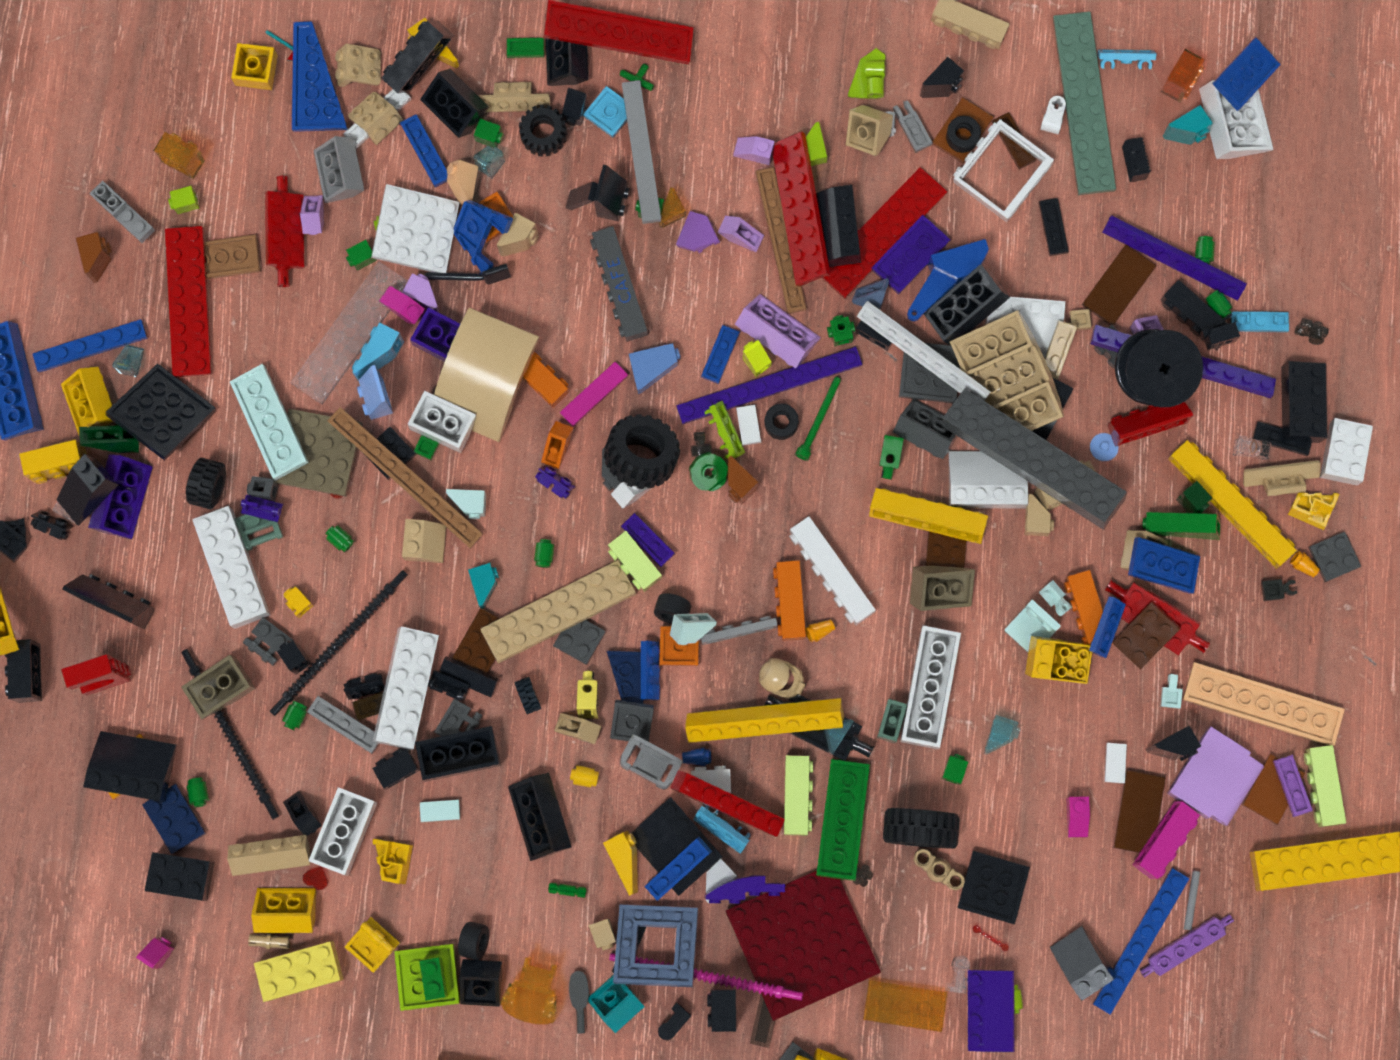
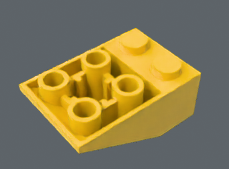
(1058, 660)

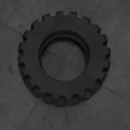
(648, 433)
(921, 828)

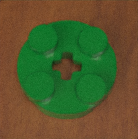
(707, 482)

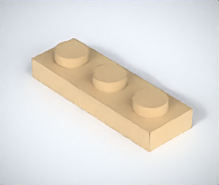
(1059, 347)

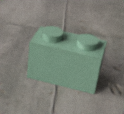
(891, 721)

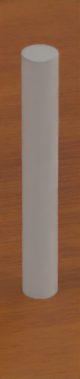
(1192, 900)

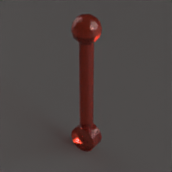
(976, 929)

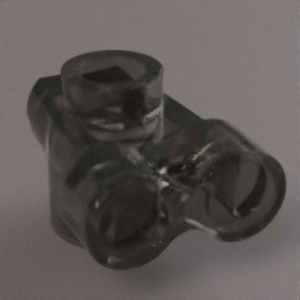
(1313, 330)
(700, 446)

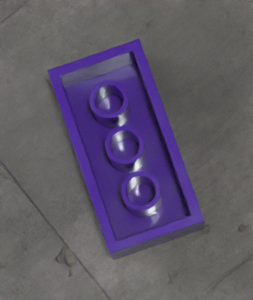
(435, 334)

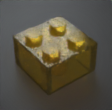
(179, 155)

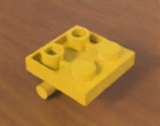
(372, 944)

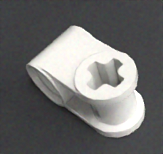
(1053, 117)

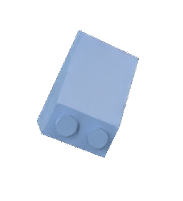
(374, 393)

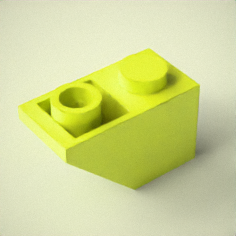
(756, 358)

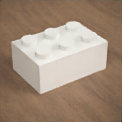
(1346, 451)

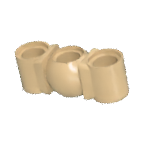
(929, 868)

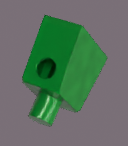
(890, 446)

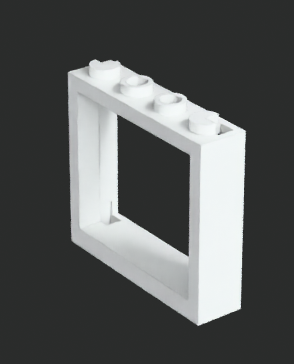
(982, 145)

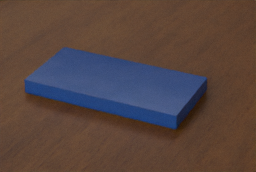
(1246, 74)
(1164, 565)

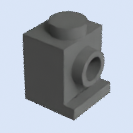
(258, 484)

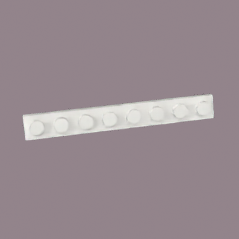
(920, 351)

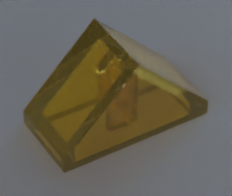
(672, 210)

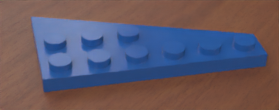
(313, 93)

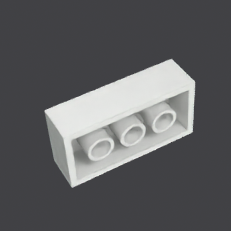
(343, 831)

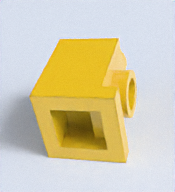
(297, 601)

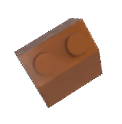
(94, 254)
(740, 482)

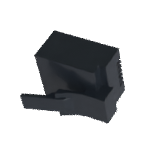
(1220, 336)

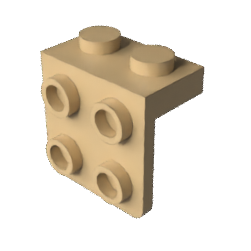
(358, 65)
(375, 117)

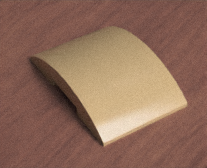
(1012, 368)
(486, 370)

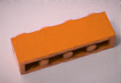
(544, 381)
(790, 600)
(1084, 603)

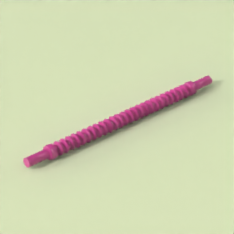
(778, 991)

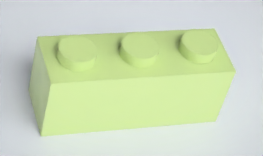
(634, 562)

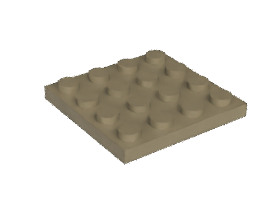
(328, 454)

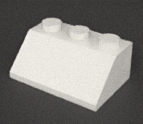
(442, 421)

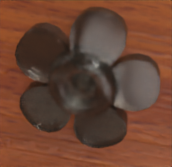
(862, 875)

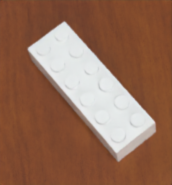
(231, 567)
(930, 687)
(405, 688)

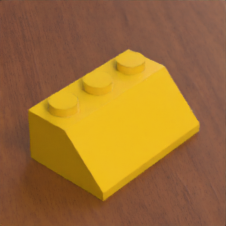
(87, 398)
(284, 910)

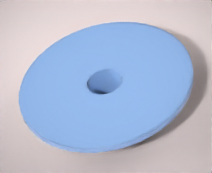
(1103, 447)

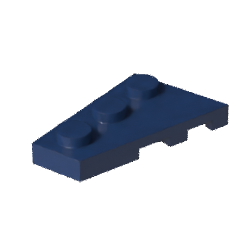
(627, 674)

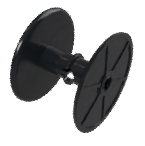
(1159, 367)

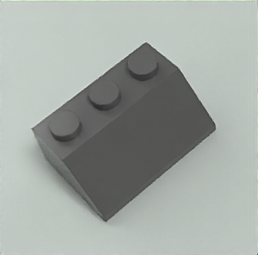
(924, 429)

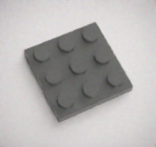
(921, 383)

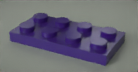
(910, 254)

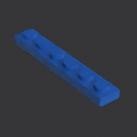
(90, 346)

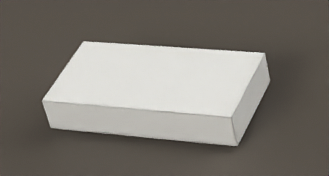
(748, 425)
(1115, 763)

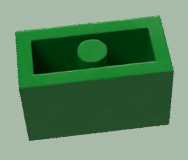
(433, 978)

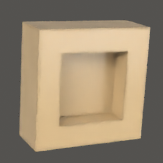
(1081, 319)

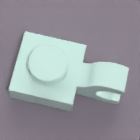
(1054, 596)
(1171, 696)

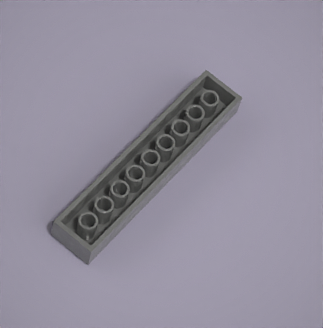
(1034, 459)

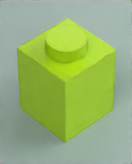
(183, 200)

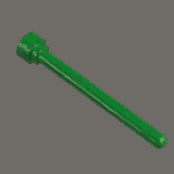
(804, 451)

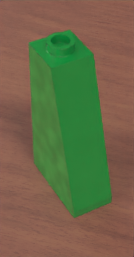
(1183, 525)

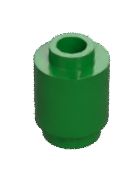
(1205, 249)
(1219, 304)
(339, 538)
(544, 553)
(294, 715)
(197, 792)

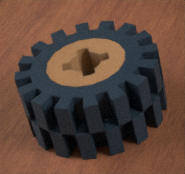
(527, 695)

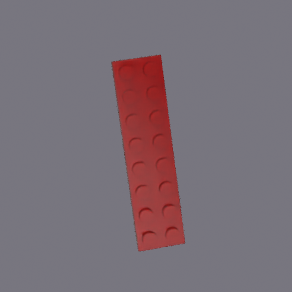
(618, 32)
(800, 209)
(886, 227)
(188, 301)

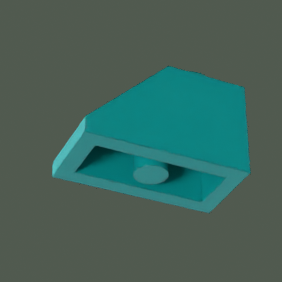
(483, 582)

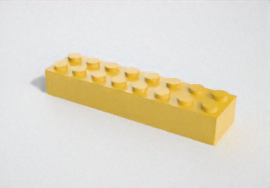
(1326, 861)

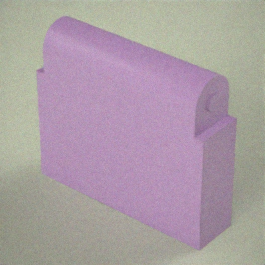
(1216, 777)

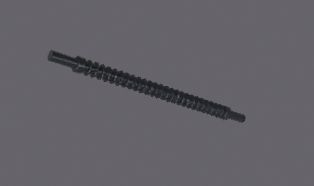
(288, 696)

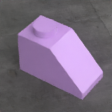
(754, 149)
(312, 215)
(740, 233)
(420, 291)

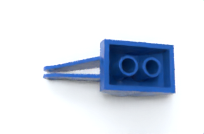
(946, 272)

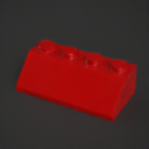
(1147, 422)

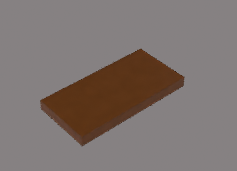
(1119, 285)
(1138, 810)

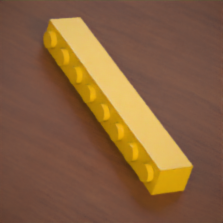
(1233, 505)
(764, 720)

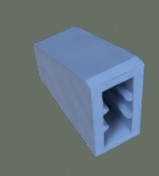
(653, 364)

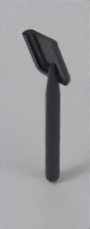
(489, 276)

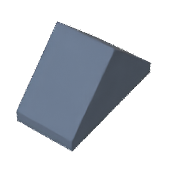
(872, 293)

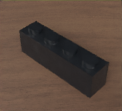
(1190, 309)

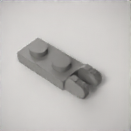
(913, 127)

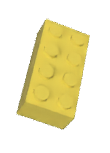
(298, 971)

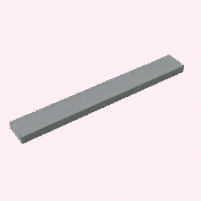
(641, 152)

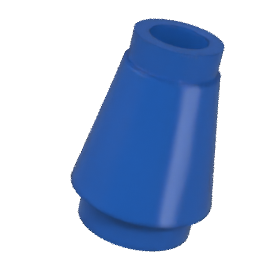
(697, 757)

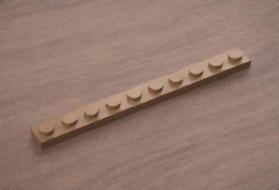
(405, 477)

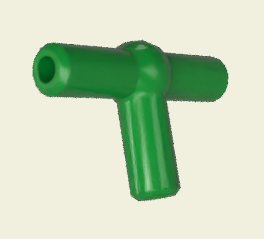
(641, 72)

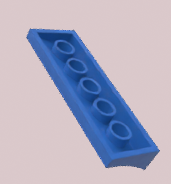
(17, 397)

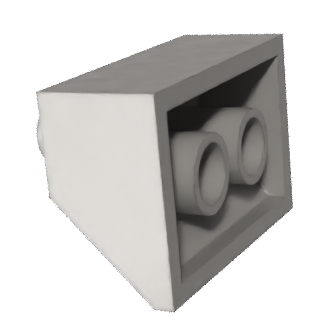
(338, 169)

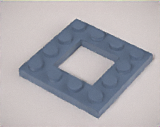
(632, 973)

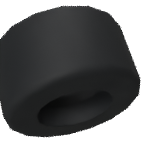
(963, 145)
(790, 413)
(670, 604)
(473, 940)

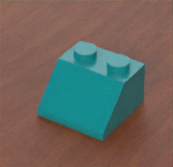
(1189, 127)
(615, 1004)

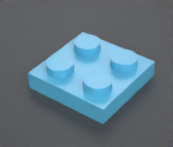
(607, 112)

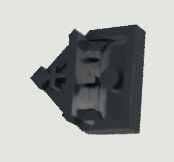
(13, 538)

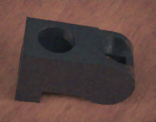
(669, 1029)

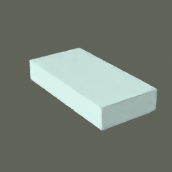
(439, 810)

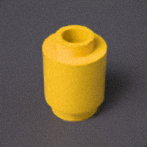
(584, 776)

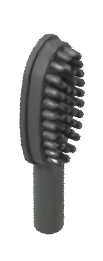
(579, 997)

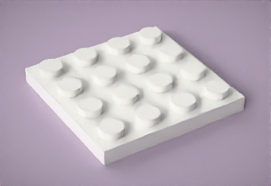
(415, 229)

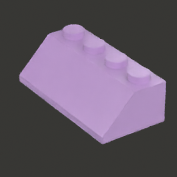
(777, 331)

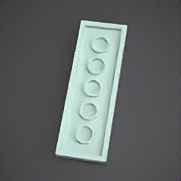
(269, 422)

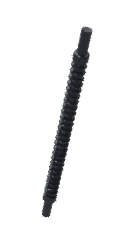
(195, 670)

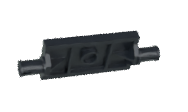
(817, 737)

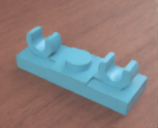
(1126, 57)
(1261, 321)
(721, 829)

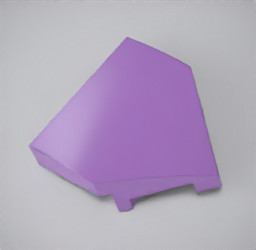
(697, 233)

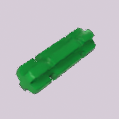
(567, 890)

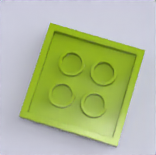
(410, 978)

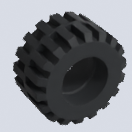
(540, 116)
(205, 483)

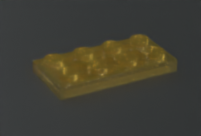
(905, 1006)

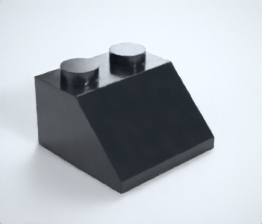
(943, 80)
(480, 982)

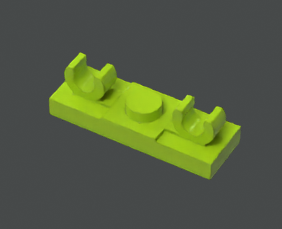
(726, 430)

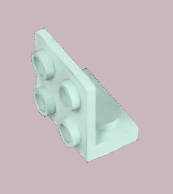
(1031, 622)

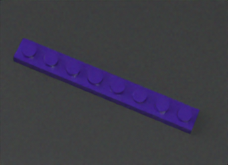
(1174, 258)

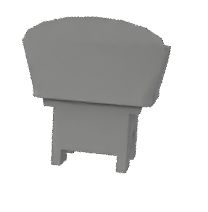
(651, 762)

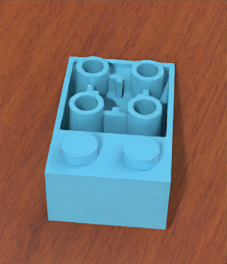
(379, 351)

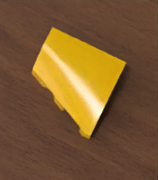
(1313, 508)
(393, 860)

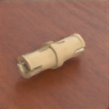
(269, 941)

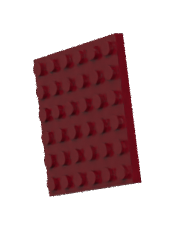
(803, 942)

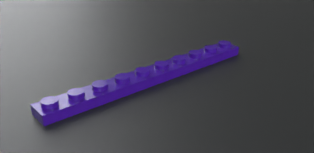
(1212, 369)
(771, 384)

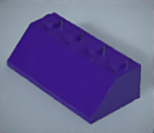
(121, 508)
(991, 1011)

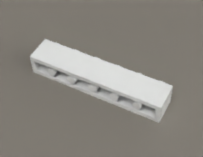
(832, 571)

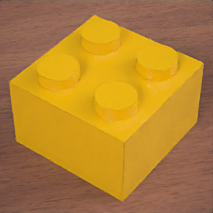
(254, 66)

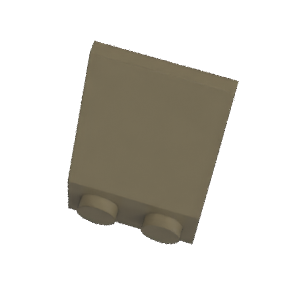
(941, 587)
(218, 687)

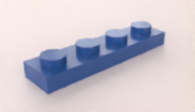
(425, 150)
(678, 868)

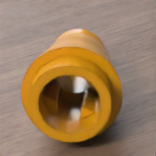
(1304, 564)
(819, 630)

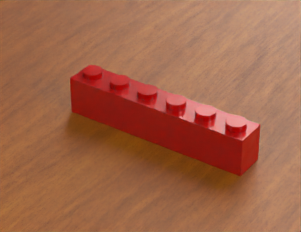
(727, 803)

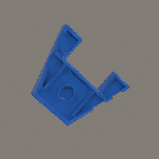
(474, 227)

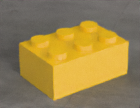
(51, 461)

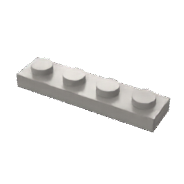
(746, 628)
(343, 724)

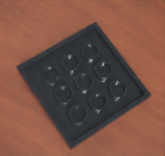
(160, 411)

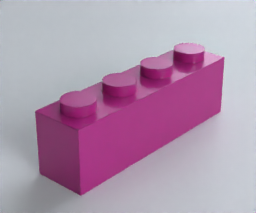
(1166, 840)

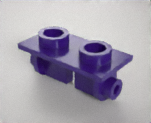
(561, 484)
(261, 508)

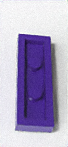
(648, 540)

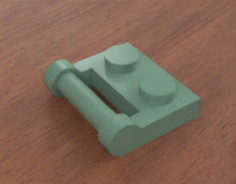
(250, 524)

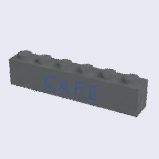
(619, 284)

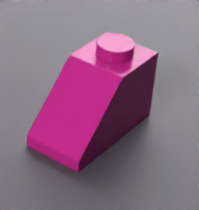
(401, 305)
(1078, 816)
(156, 952)

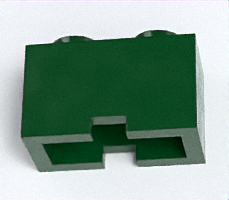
(1194, 499)

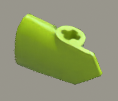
(869, 77)

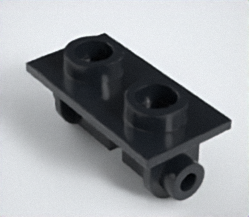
(43, 521)
(450, 685)
(355, 688)

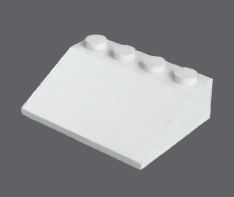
(1234, 131)
(1038, 313)
(983, 482)

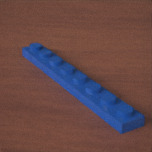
(1141, 940)

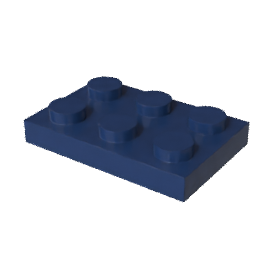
(174, 820)

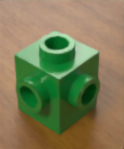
(842, 336)

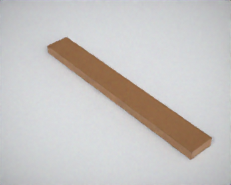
(775, 220)

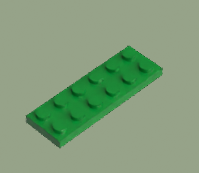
(843, 820)

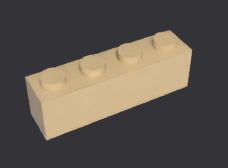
(970, 22)
(269, 855)

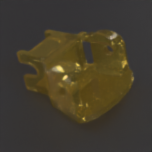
(532, 996)

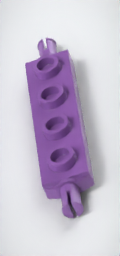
(1186, 946)

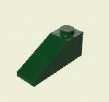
(109, 439)

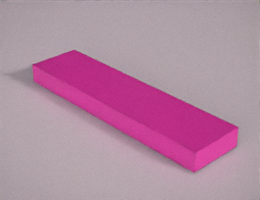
(593, 394)

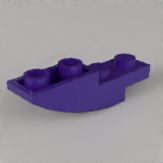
(735, 889)

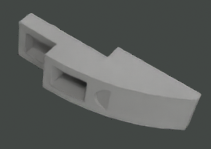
(122, 212)

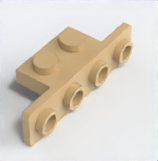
(514, 97)
(1282, 478)

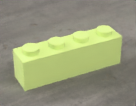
(1325, 786)
(797, 795)

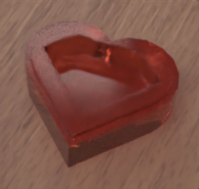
(316, 878)

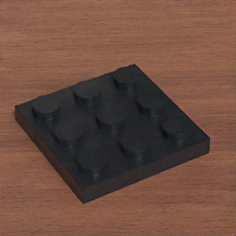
(993, 887)

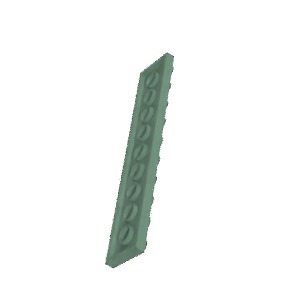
(1084, 103)

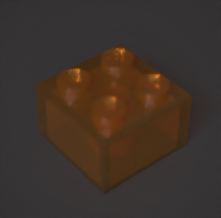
(1183, 76)

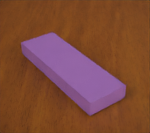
(1292, 786)

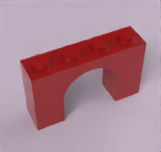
(96, 674)

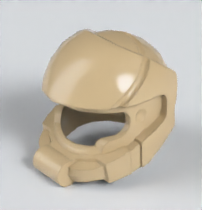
(775, 675)

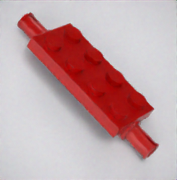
(284, 231)
(1139, 597)

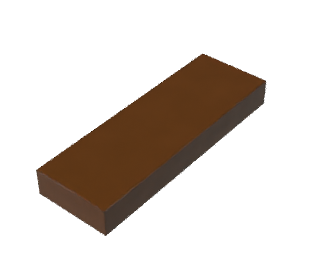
(1019, 155)

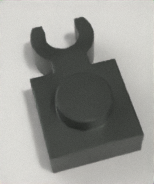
(1275, 590)

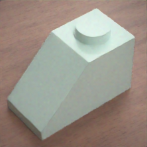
(470, 502)
(691, 627)

